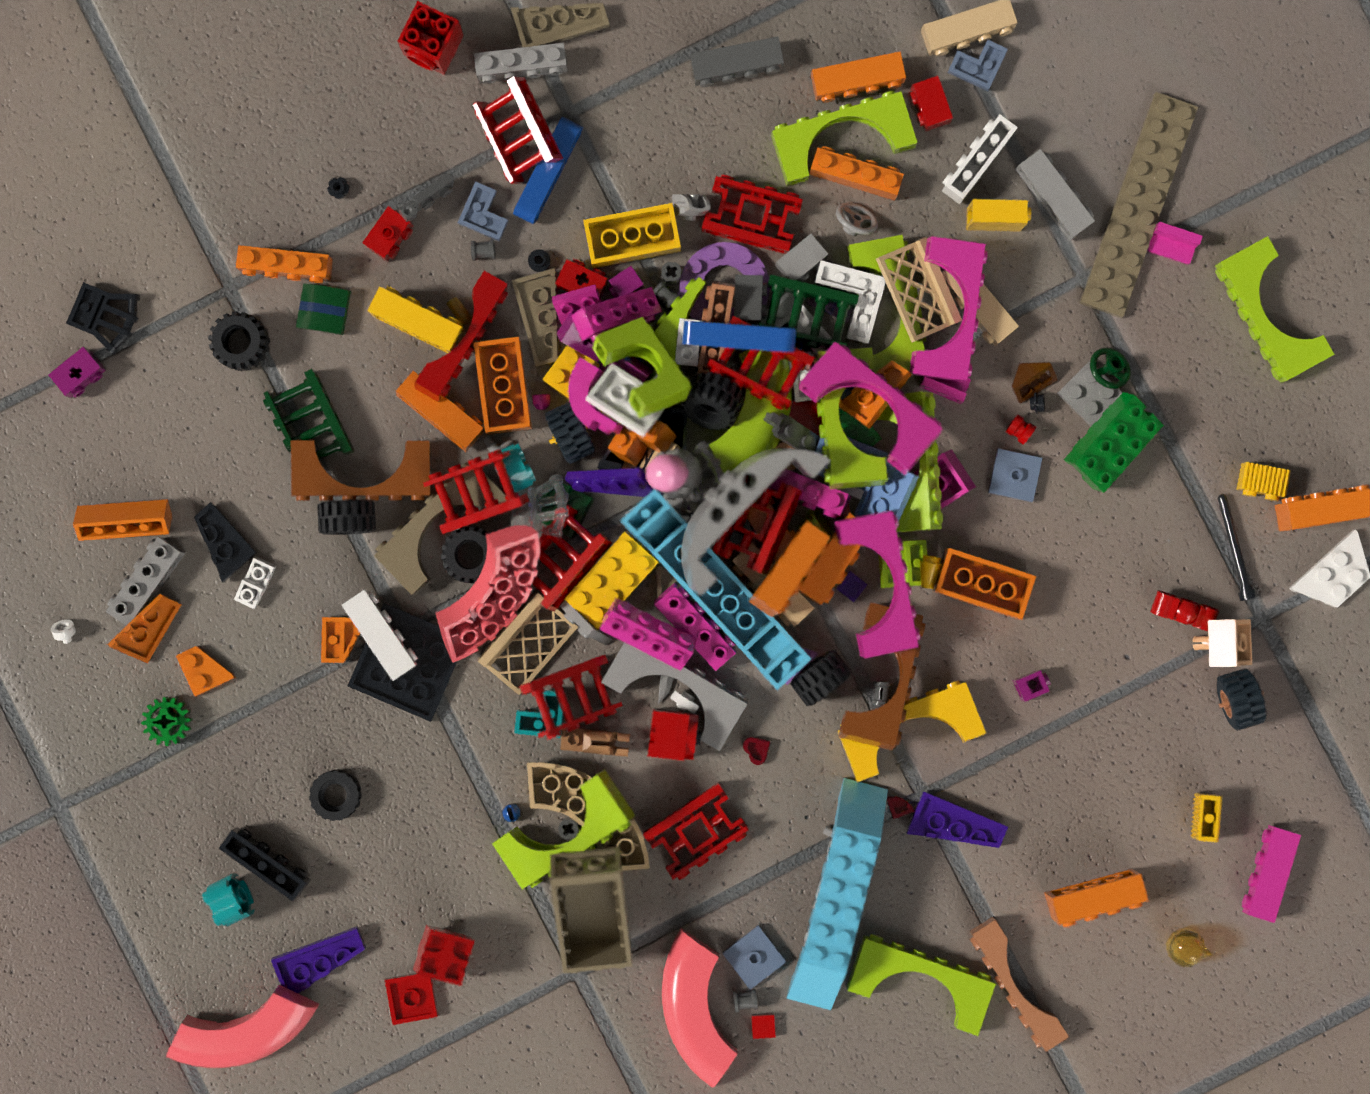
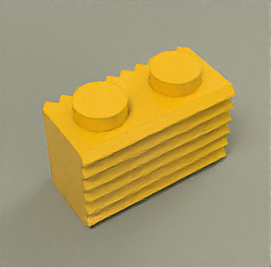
(1263, 480)
(1206, 817)

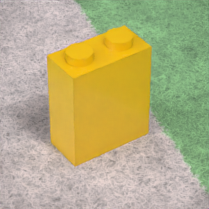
(998, 215)

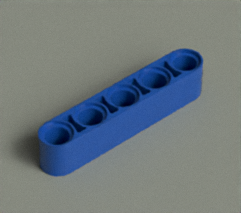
(546, 174)
(739, 336)

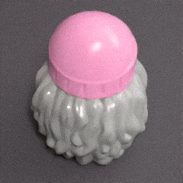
(674, 473)

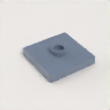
(1015, 475)
(754, 957)

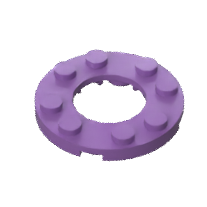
(720, 255)

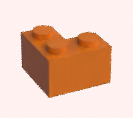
(631, 446)

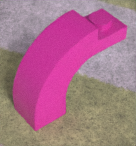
(580, 384)

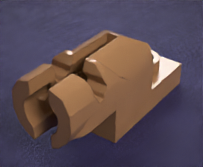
(594, 741)

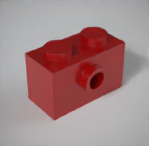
(388, 234)

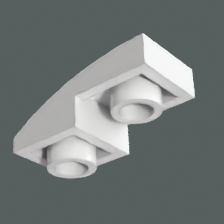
(255, 582)

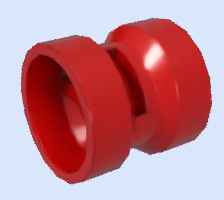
(1020, 429)

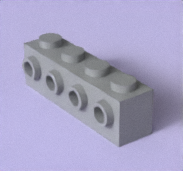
(520, 62)
(1055, 194)
(145, 581)

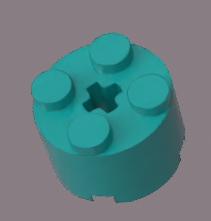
(519, 474)
(229, 900)

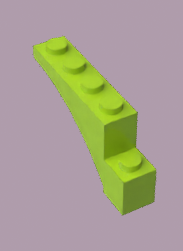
(669, 324)

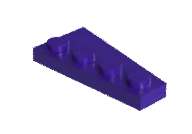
(613, 481)
(951, 822)
(309, 963)

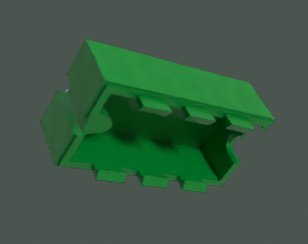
(1113, 442)

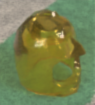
(1186, 947)

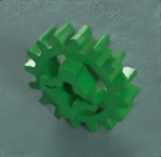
(166, 729)

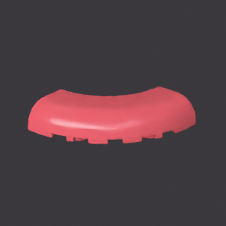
(496, 593)
(687, 1009)
(245, 1038)

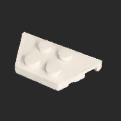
(1336, 574)

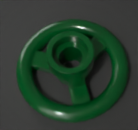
(1114, 365)

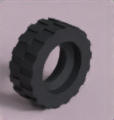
(335, 812)

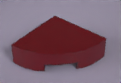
(898, 806)

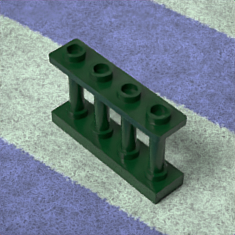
(822, 297)
(321, 403)

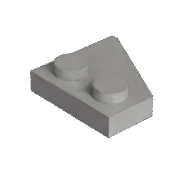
(585, 627)

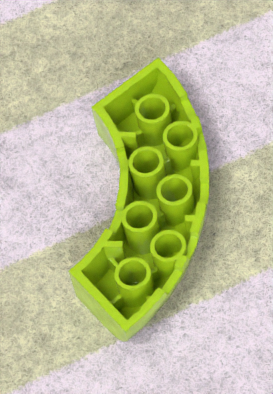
(750, 432)

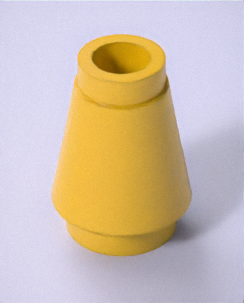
(929, 571)

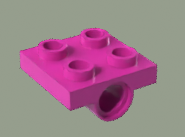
(574, 301)

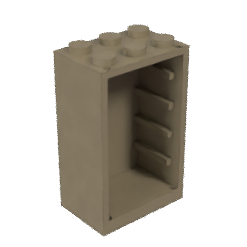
(590, 910)

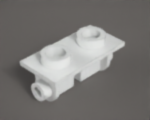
(686, 353)

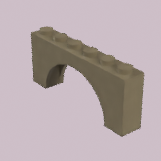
(402, 552)

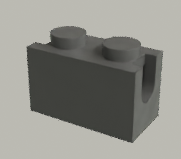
(748, 298)

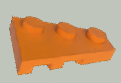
(868, 406)
(147, 629)

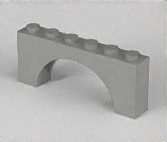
(720, 705)

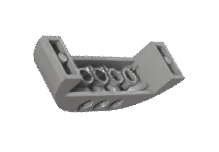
(705, 530)

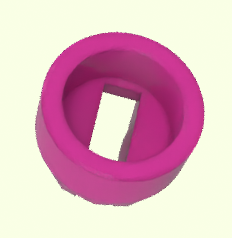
(541, 401)

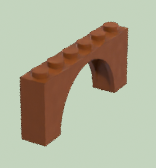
(311, 479)
(882, 724)

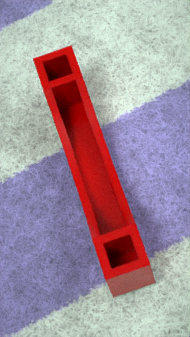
(438, 374)

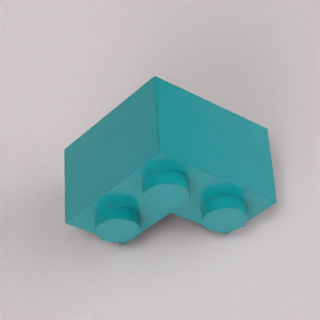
(532, 722)

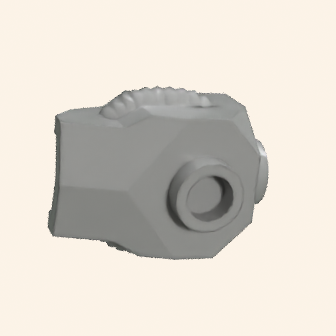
(690, 205)

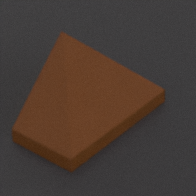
(1032, 379)

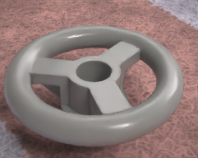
(853, 222)

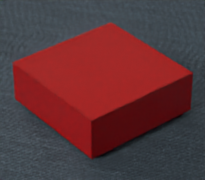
(763, 1026)

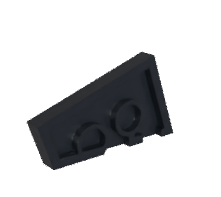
(226, 544)

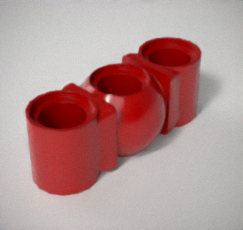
(1183, 610)

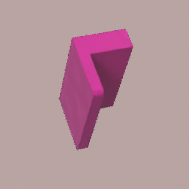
(1174, 243)
(946, 388)

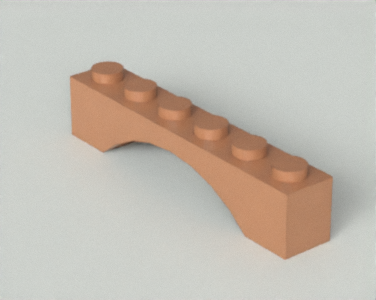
(1044, 1024)

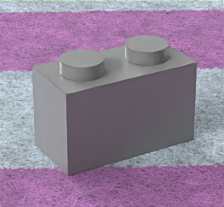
(802, 259)

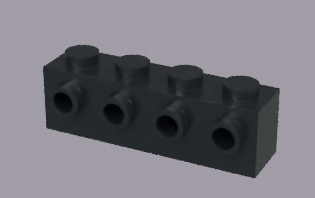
(264, 863)

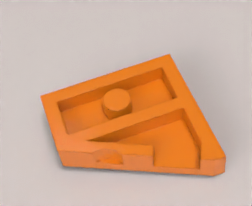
(338, 639)
(202, 671)

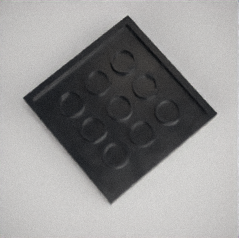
(420, 687)

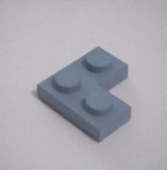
(979, 71)
(477, 214)

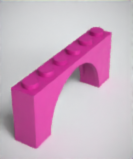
(965, 264)
(841, 370)
(897, 627)

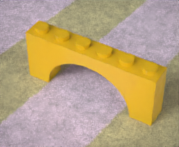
(950, 706)

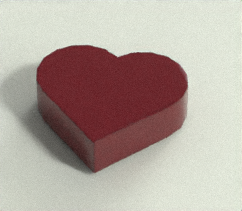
(756, 749)

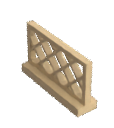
(935, 287)
(510, 633)

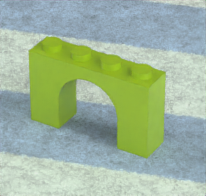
(639, 340)

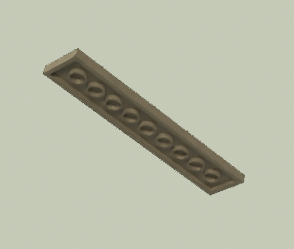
(1138, 205)

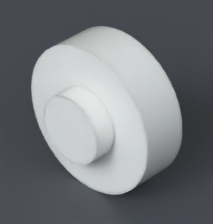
(685, 701)

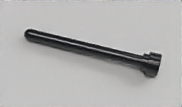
(1246, 590)

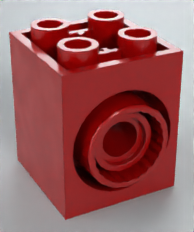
(430, 38)

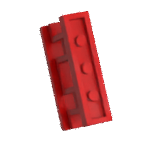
(747, 233)
(771, 532)
(686, 816)

